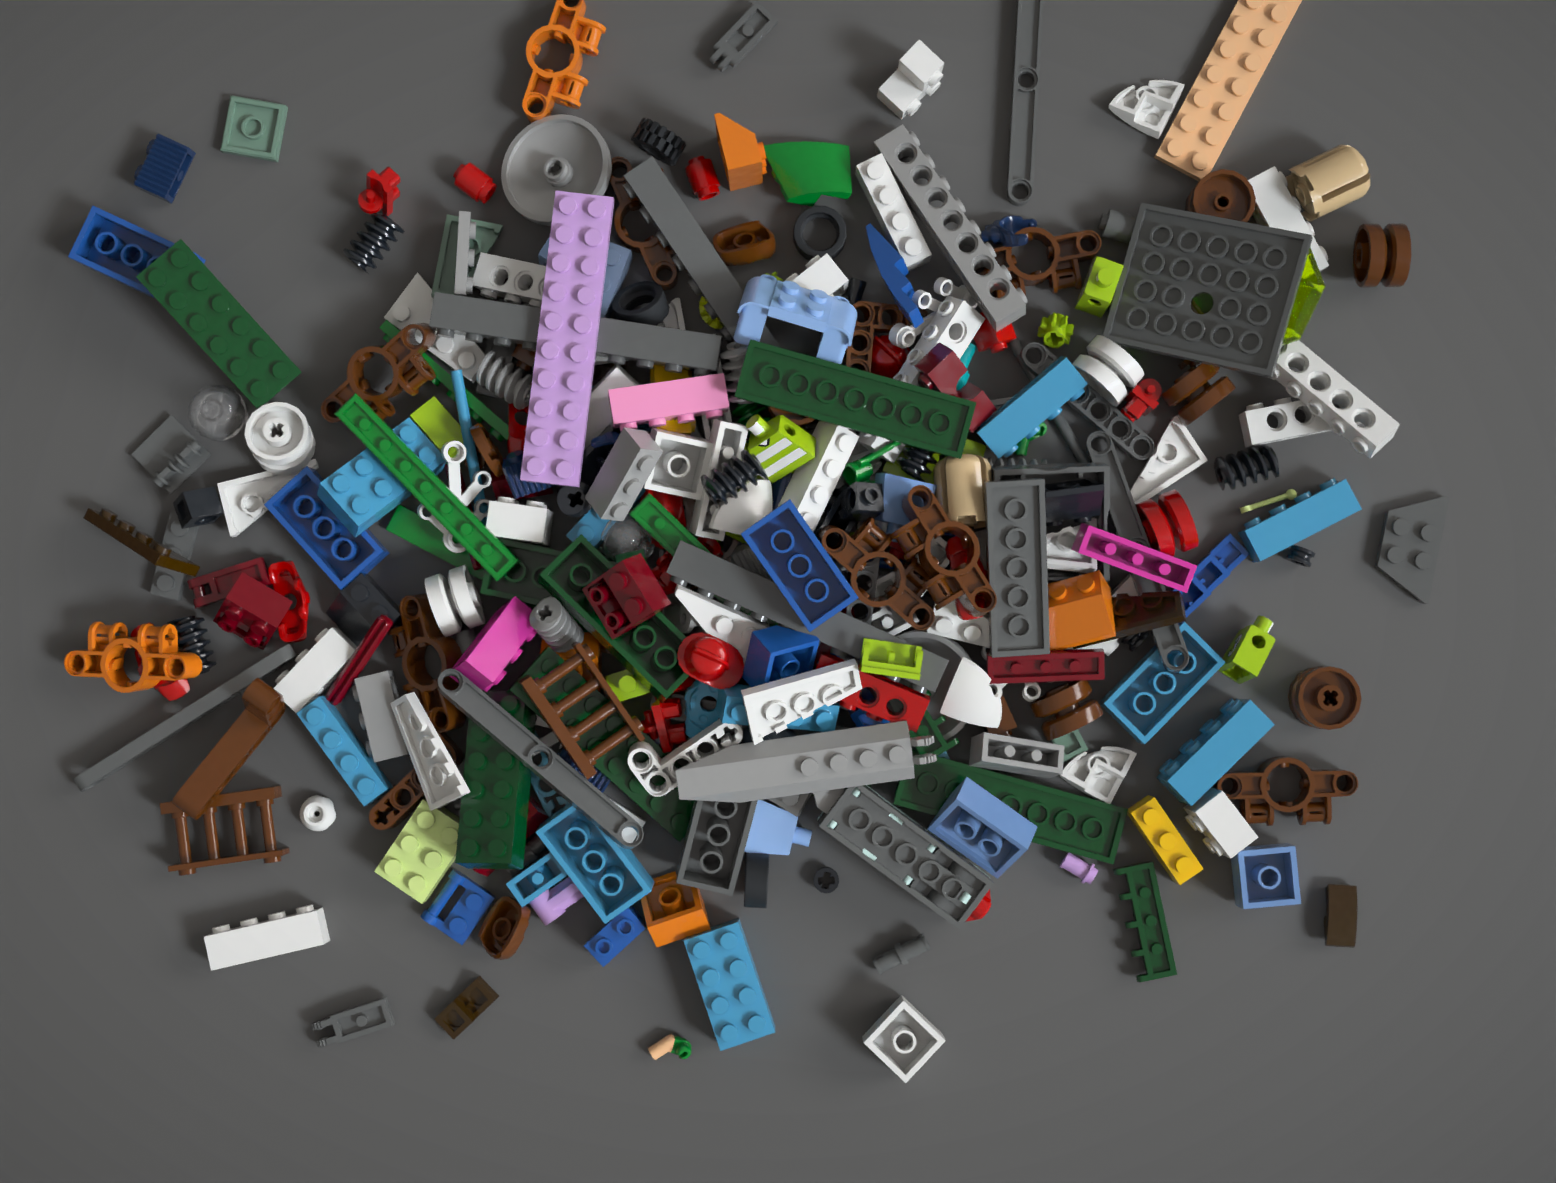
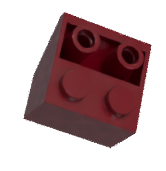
(626, 595)
(252, 611)

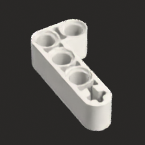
(688, 751)

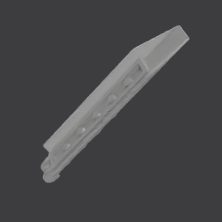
(804, 764)

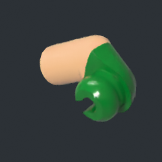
(672, 1044)

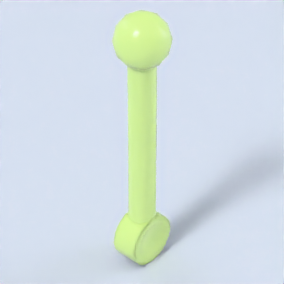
(1290, 494)

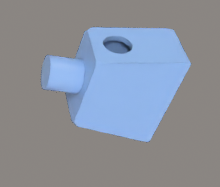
(775, 830)

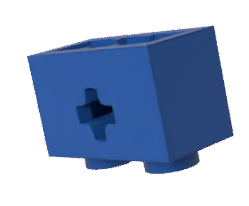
(615, 935)

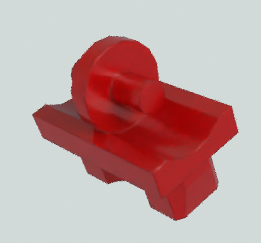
(379, 192)
(1142, 399)
(668, 733)

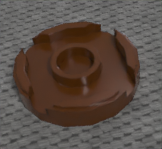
(487, 449)

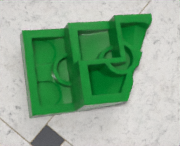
(810, 170)

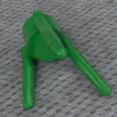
(861, 469)

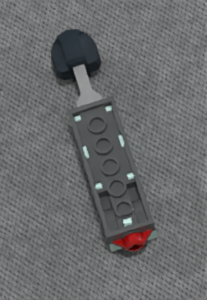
(902, 849)

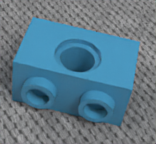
(536, 879)

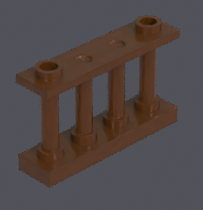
(554, 711)
(235, 803)

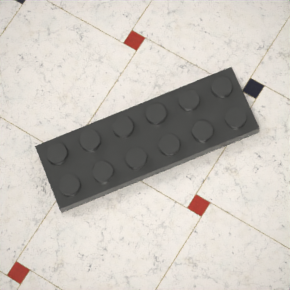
(1017, 567)

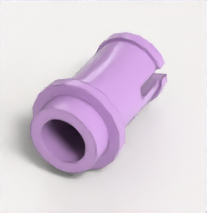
(1079, 868)

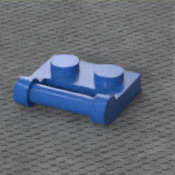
(465, 913)

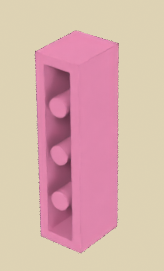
(669, 401)

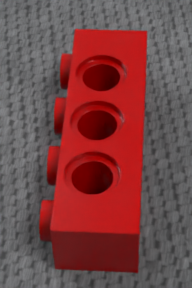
(914, 702)

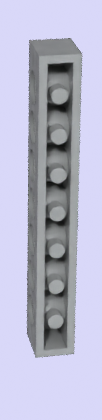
(998, 311)

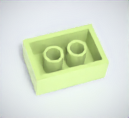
(422, 852)

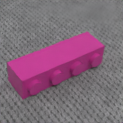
(1134, 557)

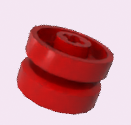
(1168, 523)

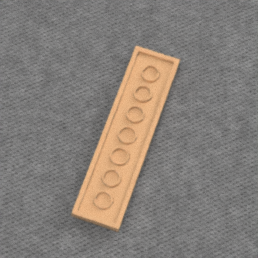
(1225, 85)

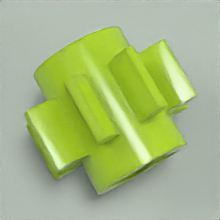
(1055, 330)

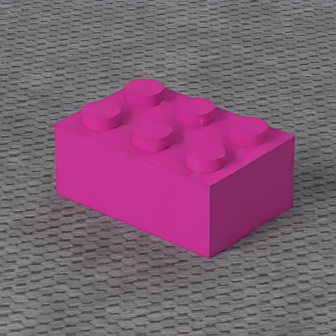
(496, 645)

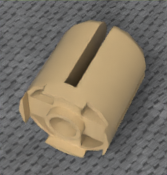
(1329, 181)
(962, 488)

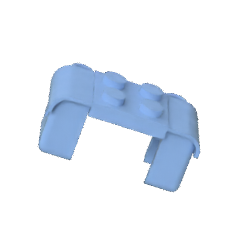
(800, 306)

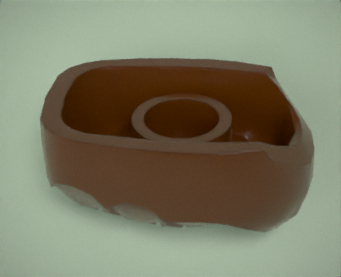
(744, 243)
(504, 928)

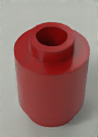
(702, 178)
(474, 182)

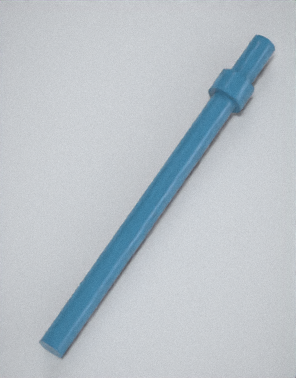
(468, 441)

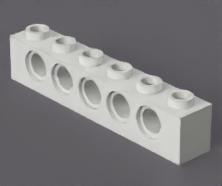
(953, 327)
(1335, 390)

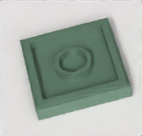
(254, 128)

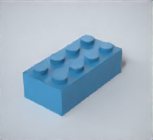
(367, 489)
(1152, 694)
(1214, 750)
(597, 865)
(729, 984)

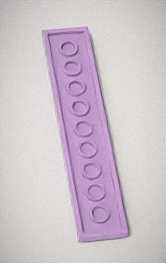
(567, 339)

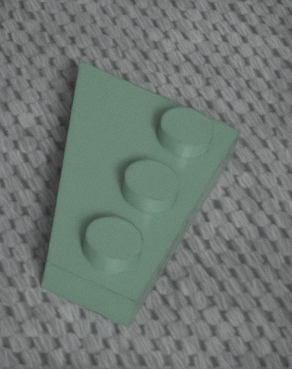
(446, 266)

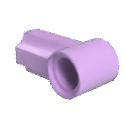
(555, 900)

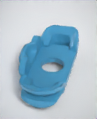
(697, 717)

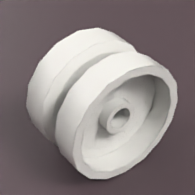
(1108, 369)
(280, 438)
(454, 600)

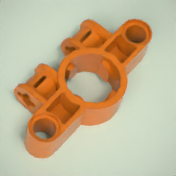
(564, 86)
(158, 653)

